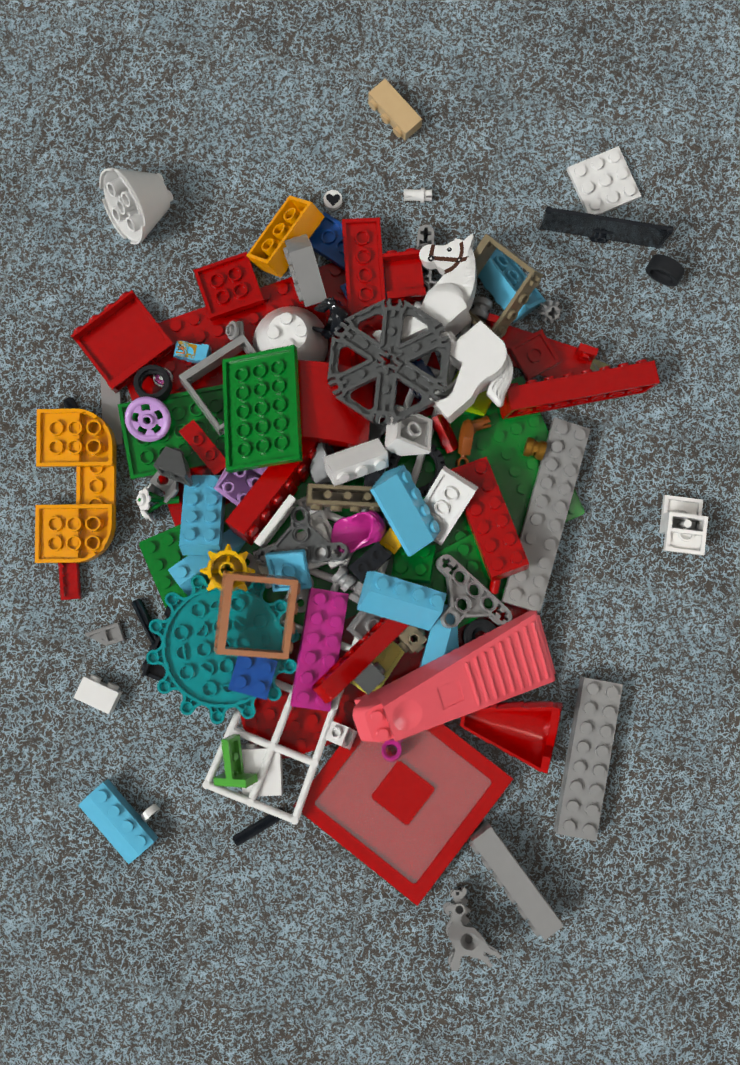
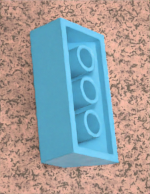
(503, 279)
(405, 509)
(400, 600)
(118, 821)

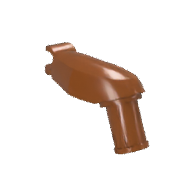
(466, 436)

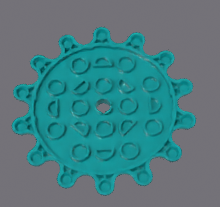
(189, 646)

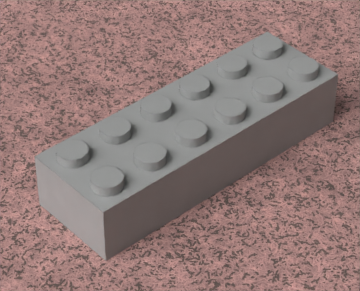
(517, 883)

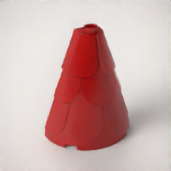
(519, 729)

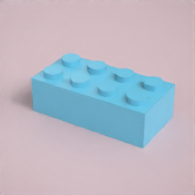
(202, 517)

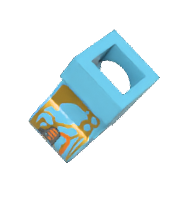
(191, 352)

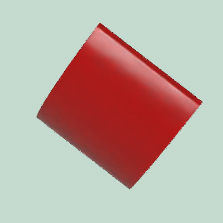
(324, 416)

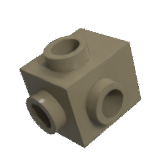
(405, 639)

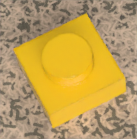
(390, 541)

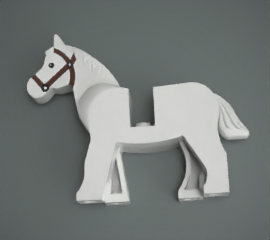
(476, 354)

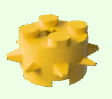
(220, 562)

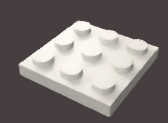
(604, 182)

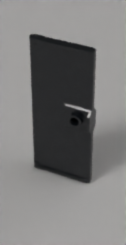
(603, 228)

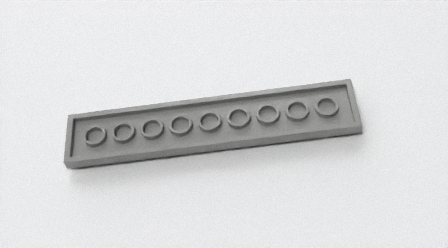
(547, 513)

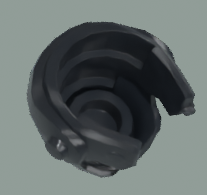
(337, 314)

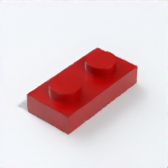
(447, 437)

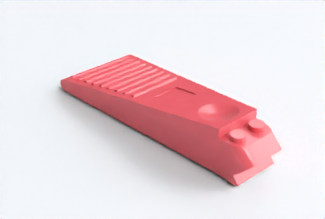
(460, 682)

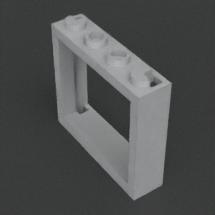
(206, 366)

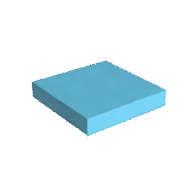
(289, 563)

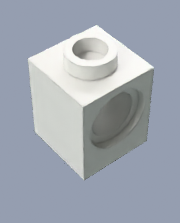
(341, 735)

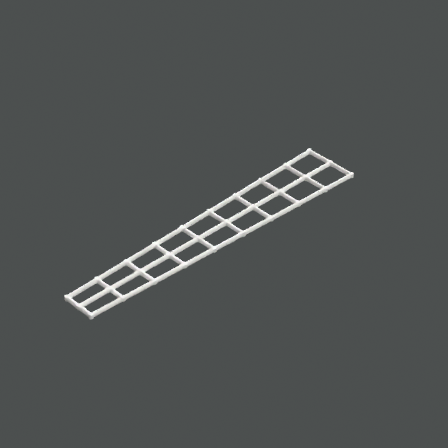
(273, 745)

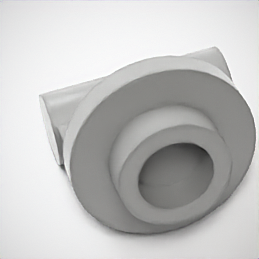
(234, 329)

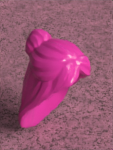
(359, 530)

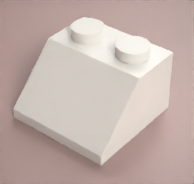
(409, 436)

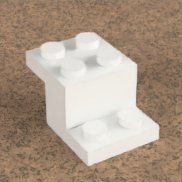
(683, 525)

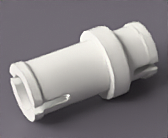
(418, 195)

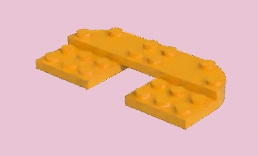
(86, 528)

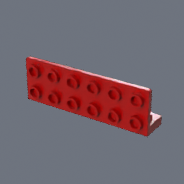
(572, 358)

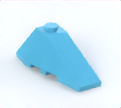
(191, 565)
(440, 640)

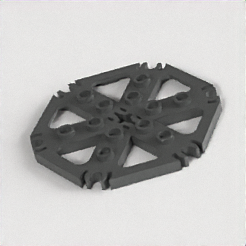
(404, 352)

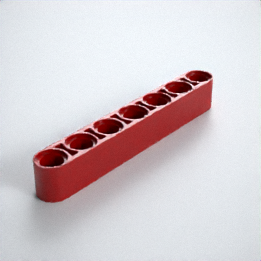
(357, 658)

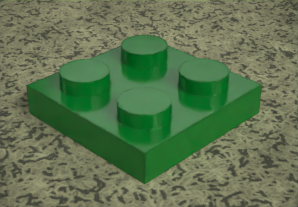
(416, 567)

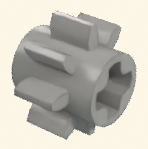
(550, 307)

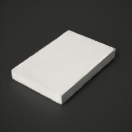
(276, 521)

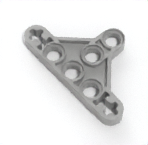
(460, 590)

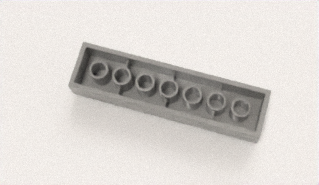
(588, 758)

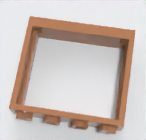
(224, 611)

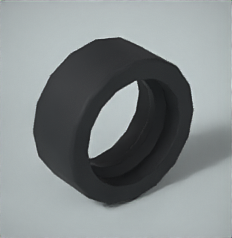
(665, 270)
(150, 370)

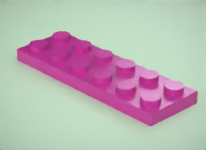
(318, 645)

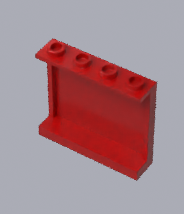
(122, 340)

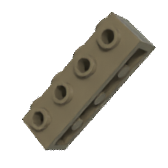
(340, 497)

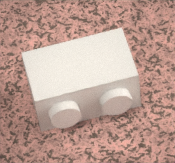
(98, 694)

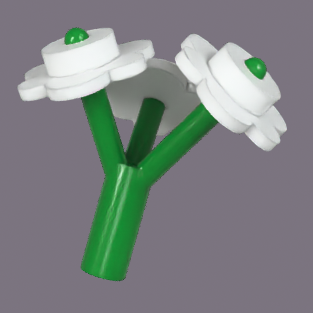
(145, 496)

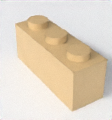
(394, 110)

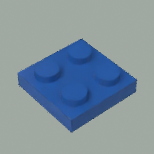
(253, 676)

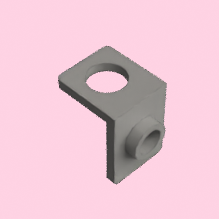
(170, 488)

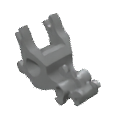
(464, 936)

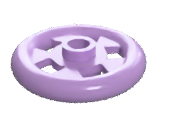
(150, 435)

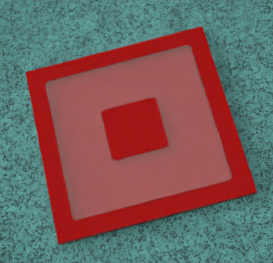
(406, 813)

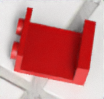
(404, 275)

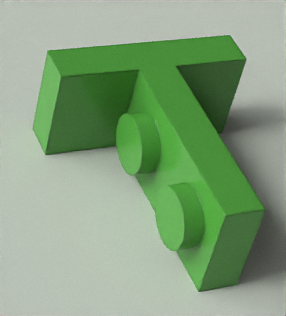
(233, 765)

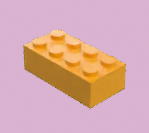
(292, 220)

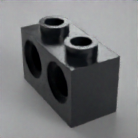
(369, 561)

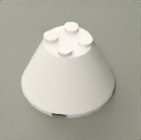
(134, 201)
(292, 327)

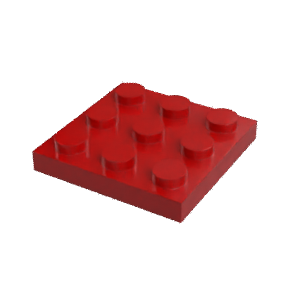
(228, 286)

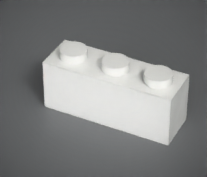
(356, 461)

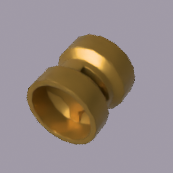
(535, 448)

